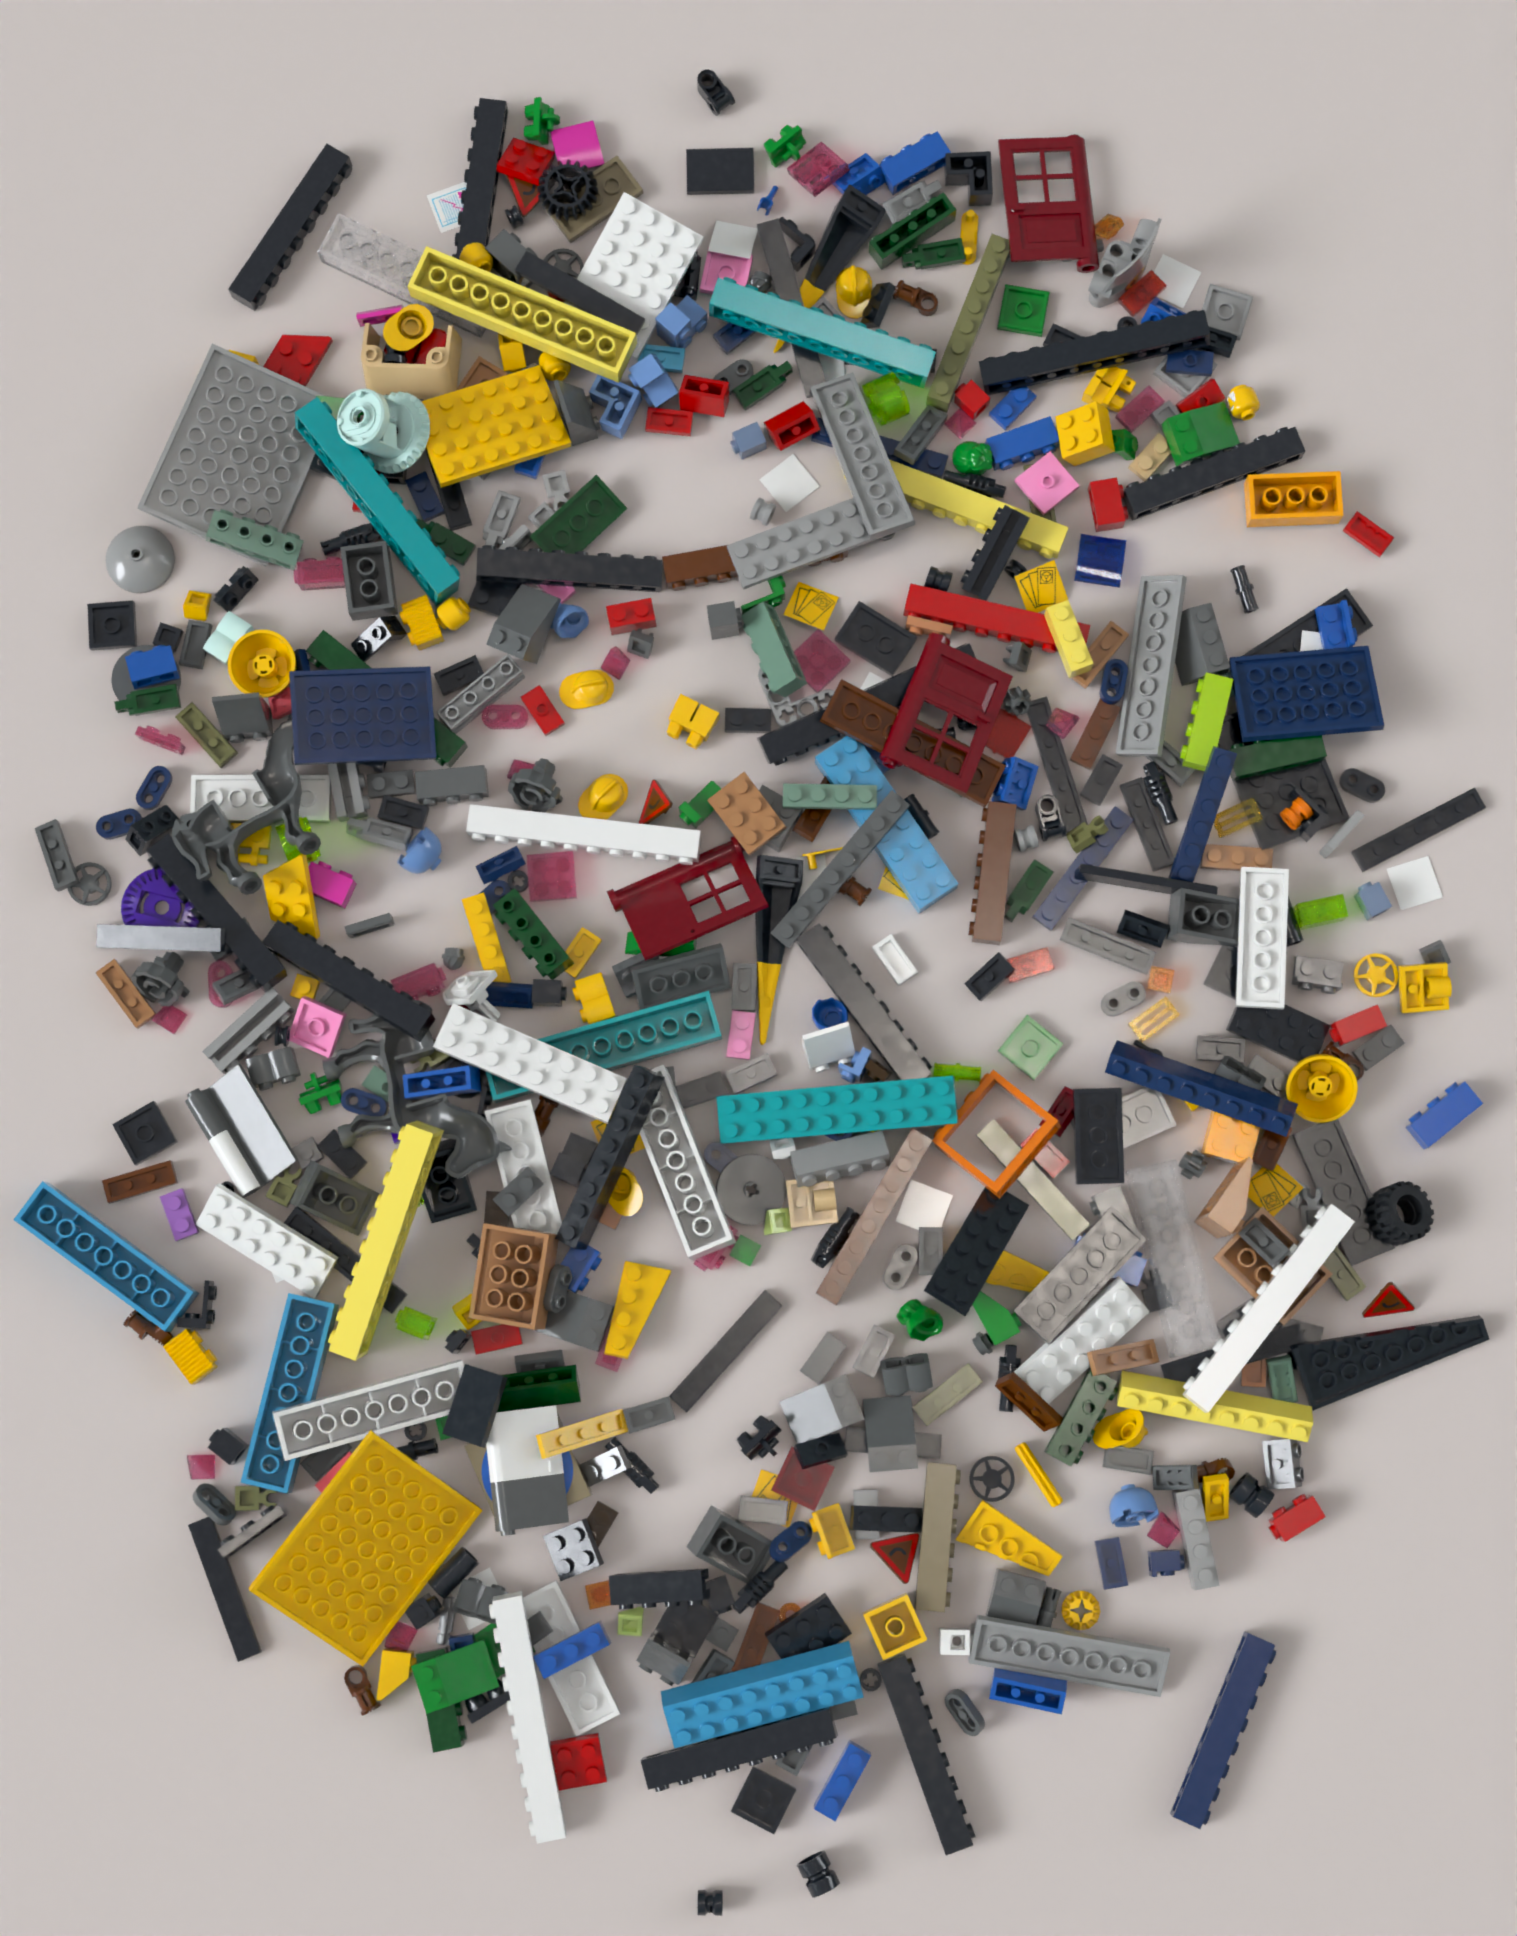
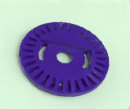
(153, 884)

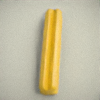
(1038, 1474)

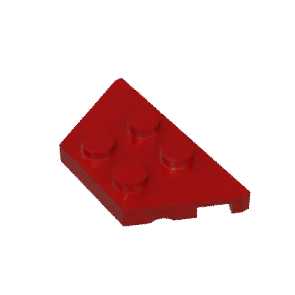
(298, 356)

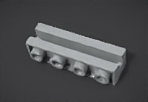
(480, 694)
(348, 791)
(249, 1030)

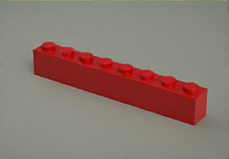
(983, 617)

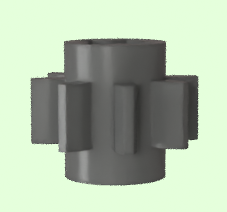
(1017, 701)
(1192, 1164)

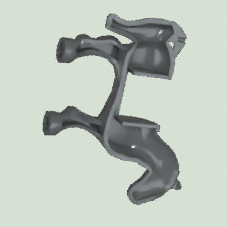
(213, 830)
(473, 1134)

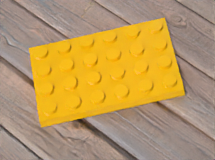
(493, 426)

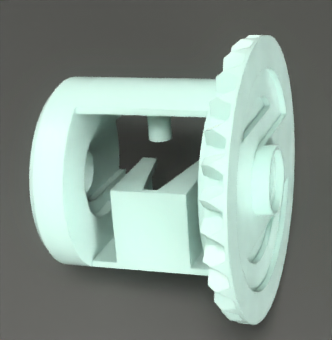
(378, 431)

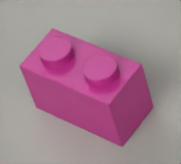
(330, 885)

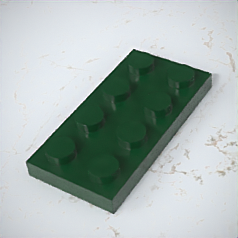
(580, 519)

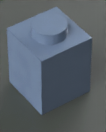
(748, 441)
(1372, 900)

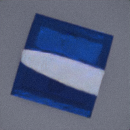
(1100, 560)

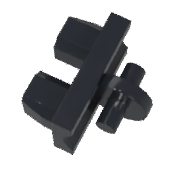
(762, 1442)

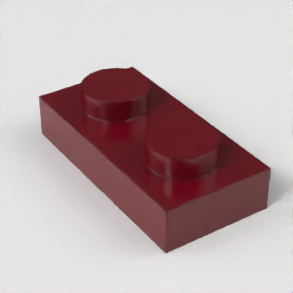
(1062, 1110)

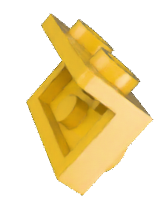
(832, 1530)

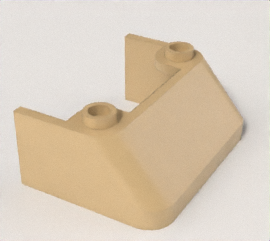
(421, 380)

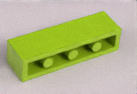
(1207, 720)

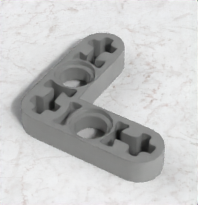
(787, 706)

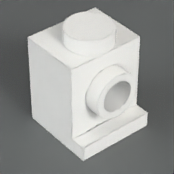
(946, 1646)

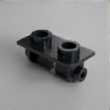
(690, 280)
(242, 583)

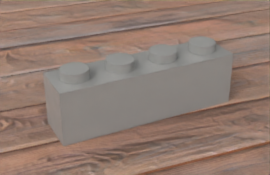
(840, 1159)
(1195, 1539)

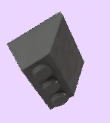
(1200, 645)

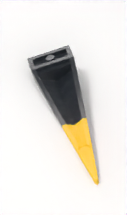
(846, 231)
(780, 885)

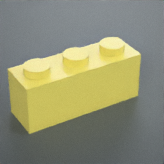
(1068, 639)

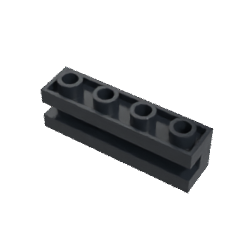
(995, 553)
(659, 1587)

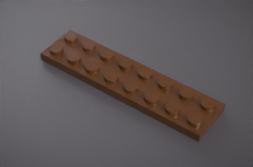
(870, 722)

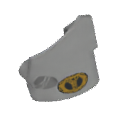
(1124, 270)

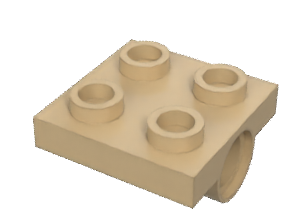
(811, 1204)

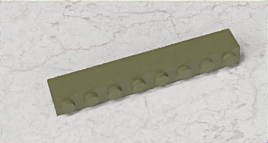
(969, 323)

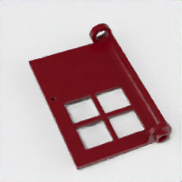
(1050, 228)
(961, 688)
(664, 917)

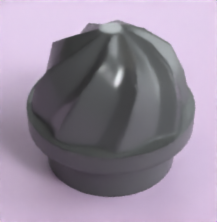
(761, 281)
(453, 958)

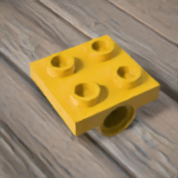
(1424, 987)

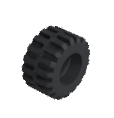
(1414, 1207)

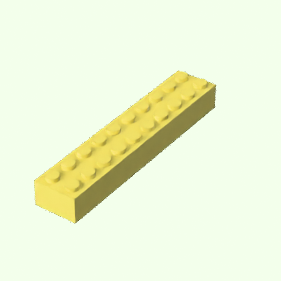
(522, 314)
(385, 1240)

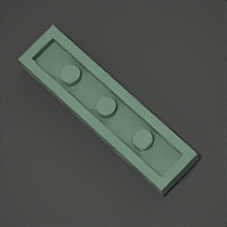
(829, 796)

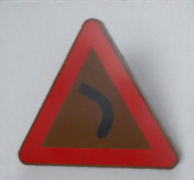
(525, 194)
(655, 804)
(1388, 1301)
(898, 1554)

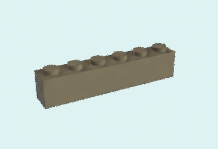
(936, 1537)

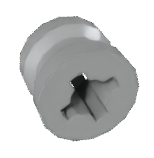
(763, 511)
(1026, 838)

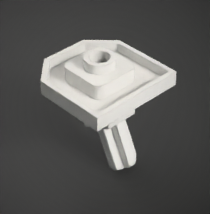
(471, 991)

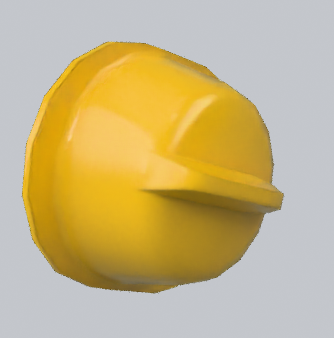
(853, 291)
(408, 327)
(586, 689)
(603, 797)
(627, 1194)
(1120, 1429)

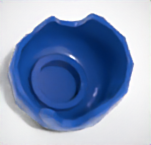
(829, 1013)

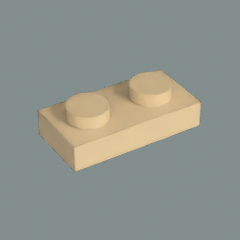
(1151, 457)

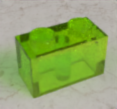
(1320, 911)
(415, 1322)

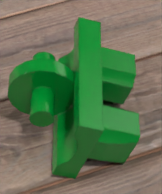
(543, 121)
(786, 147)
(311, 1097)

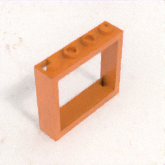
(1022, 1159)

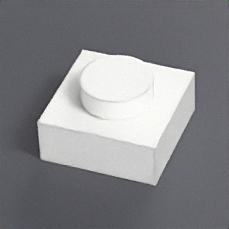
(782, 1147)

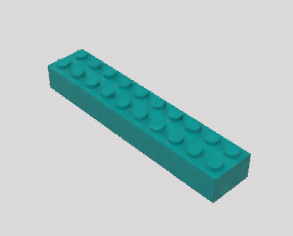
(820, 332)
(378, 502)
(631, 1038)
(837, 1109)

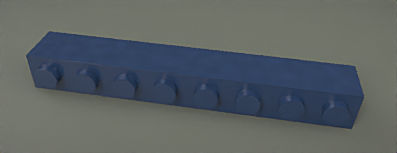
(1201, 1088)
(1222, 1730)

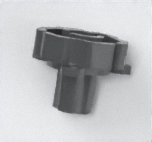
(535, 787)
(160, 979)

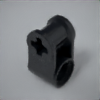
(716, 95)
(1050, 819)

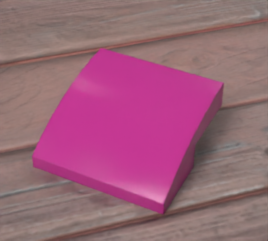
(578, 144)
(377, 315)

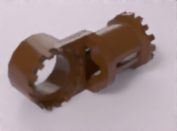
(915, 297)
(855, 891)
(1347, 1058)
(543, 1112)
(145, 1327)
(1213, 1467)
(362, 1691)

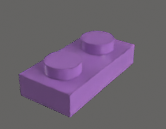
(179, 1214)

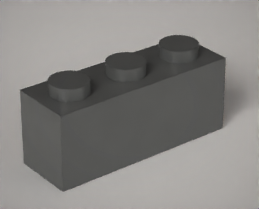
(451, 785)

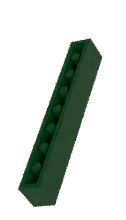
(332, 655)

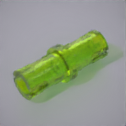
(958, 1071)

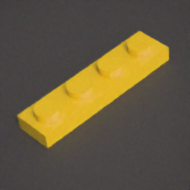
(486, 936)
(581, 1433)

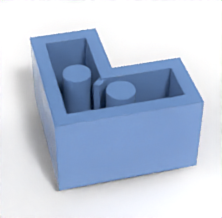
(680, 323)
(654, 380)
(620, 404)

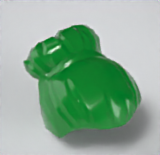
(972, 457)
(920, 1320)

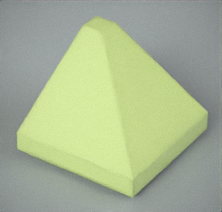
(777, 1221)
(631, 1622)

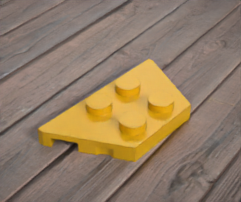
(291, 895)

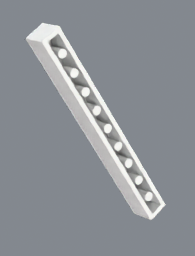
(584, 833)
(1267, 1308)
(529, 1717)

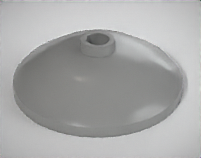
(146, 571)

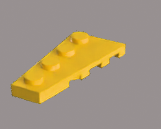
(1016, 1273)
(635, 1299)
(1001, 1536)

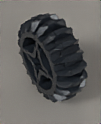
(555, 201)

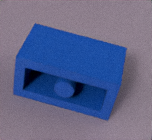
(152, 666)

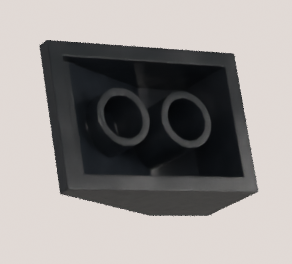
(445, 1194)

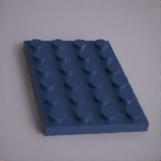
(1306, 693)
(362, 715)

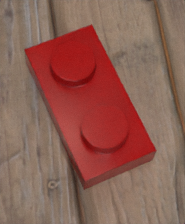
(669, 421)

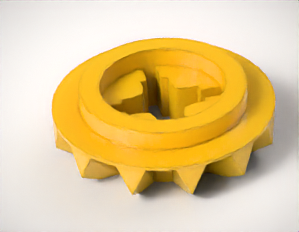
(1072, 1618)

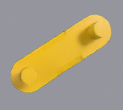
(968, 233)
(811, 857)

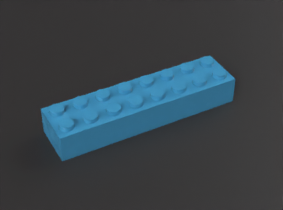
(905, 847)
(106, 1256)
(290, 1381)
(761, 1694)

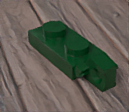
(935, 254)
(762, 384)
(451, 543)
(150, 700)
(1027, 889)

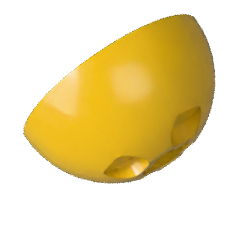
(252, 657)
(1326, 1098)

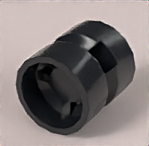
(1254, 1497)
(817, 1871)

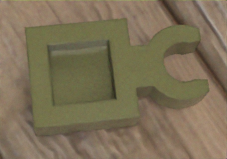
(1085, 834)
(434, 1060)
(283, 1188)
(250, 1498)

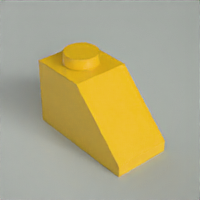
(511, 353)
(394, 1670)

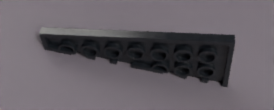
(1357, 1362)

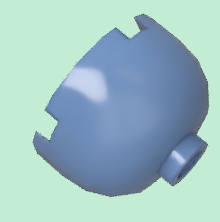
(422, 853)
(1131, 1506)

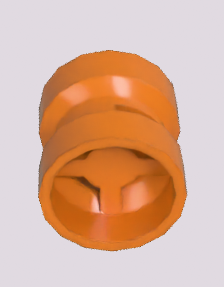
(1296, 813)

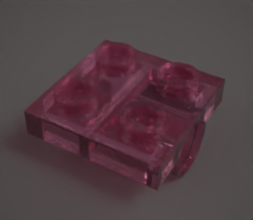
(818, 169)

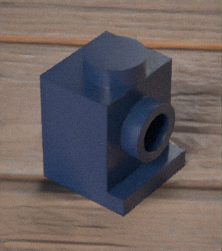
(1165, 1562)

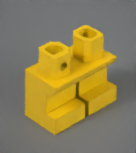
(1106, 385)
(699, 728)

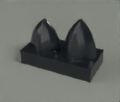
(480, 1707)

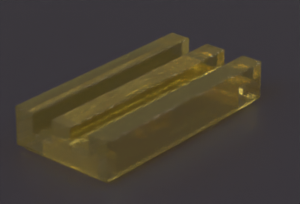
(1218, 825)
(1137, 1031)

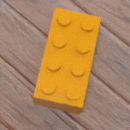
(1293, 499)

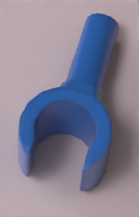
(766, 202)

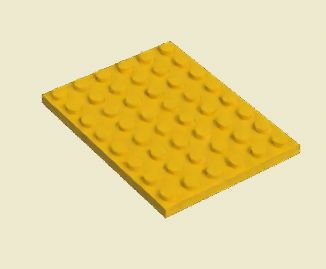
(365, 1548)

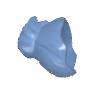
(569, 621)

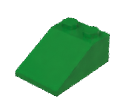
(1199, 433)
(996, 1318)
(455, 1676)

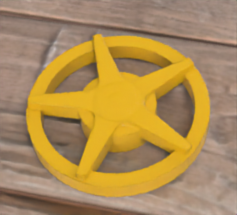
(1375, 975)

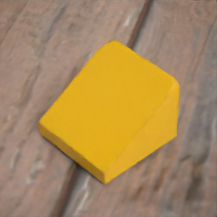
(197, 605)
(462, 1311)

